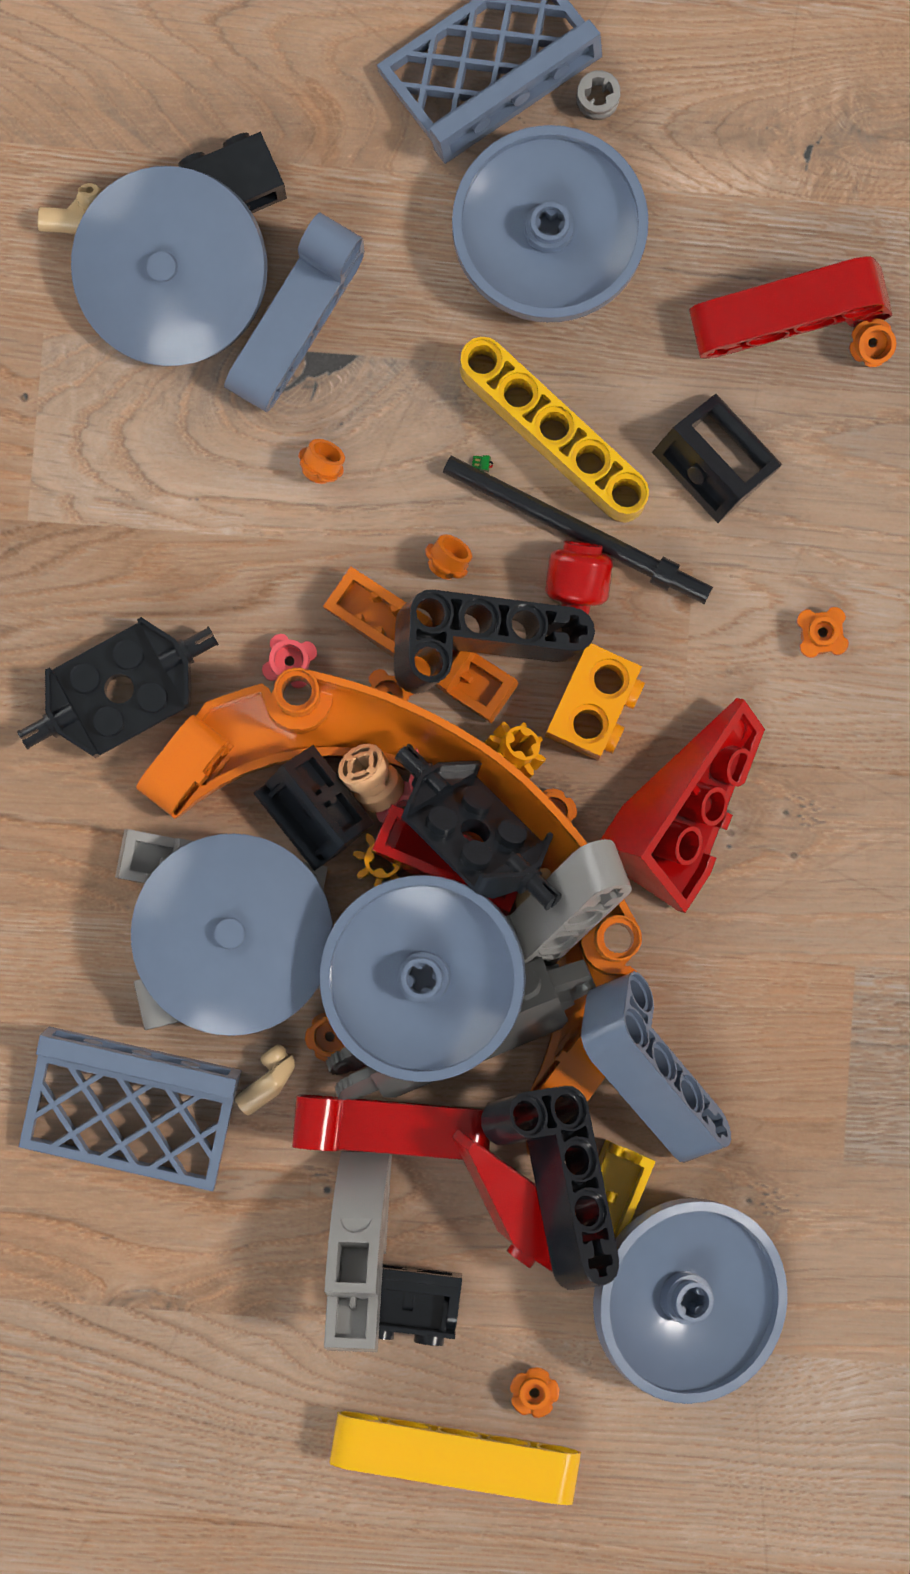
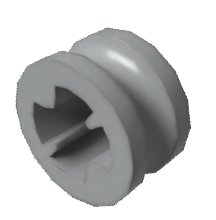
(609, 83)

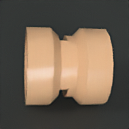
(371, 777)

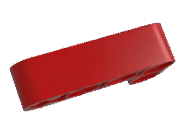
(791, 306)
(383, 1126)

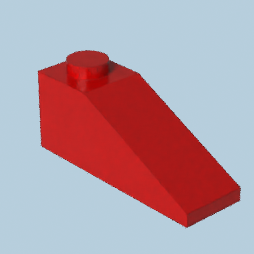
(509, 1200)

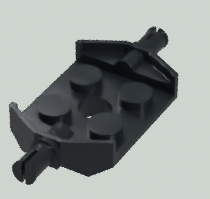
(78, 696)
(454, 800)

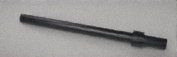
(663, 572)

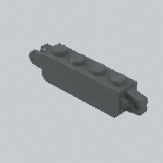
(546, 998)

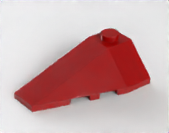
(676, 816)

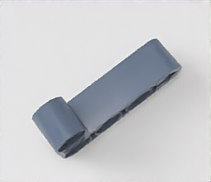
(298, 312)
(646, 1071)

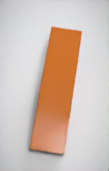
(373, 614)

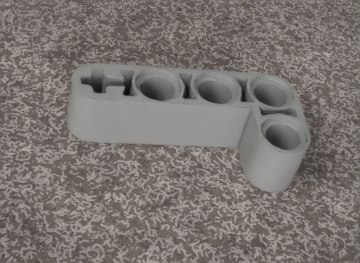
(590, 887)

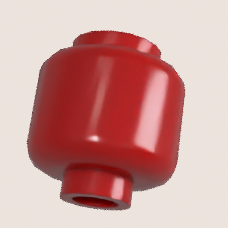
(579, 575)

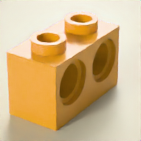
(585, 698)

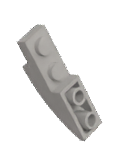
(357, 1251)

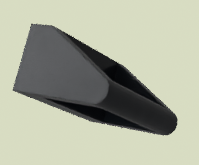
(703, 469)

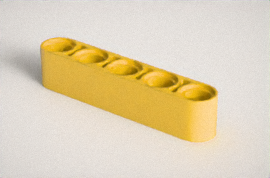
(546, 407)
(455, 1458)

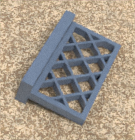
(504, 96)
(139, 1066)

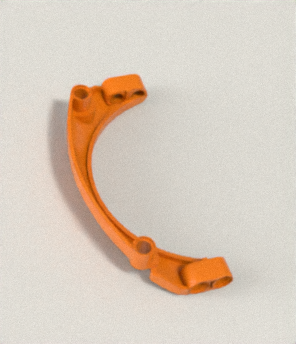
(262, 730)

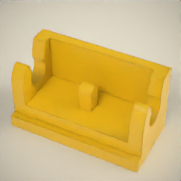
(624, 1181)

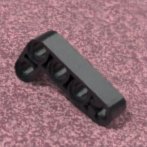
(495, 635)
(581, 1243)

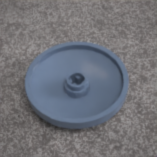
(549, 223)
(169, 265)
(230, 934)
(422, 978)
(692, 1301)

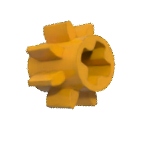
(518, 746)
(369, 859)

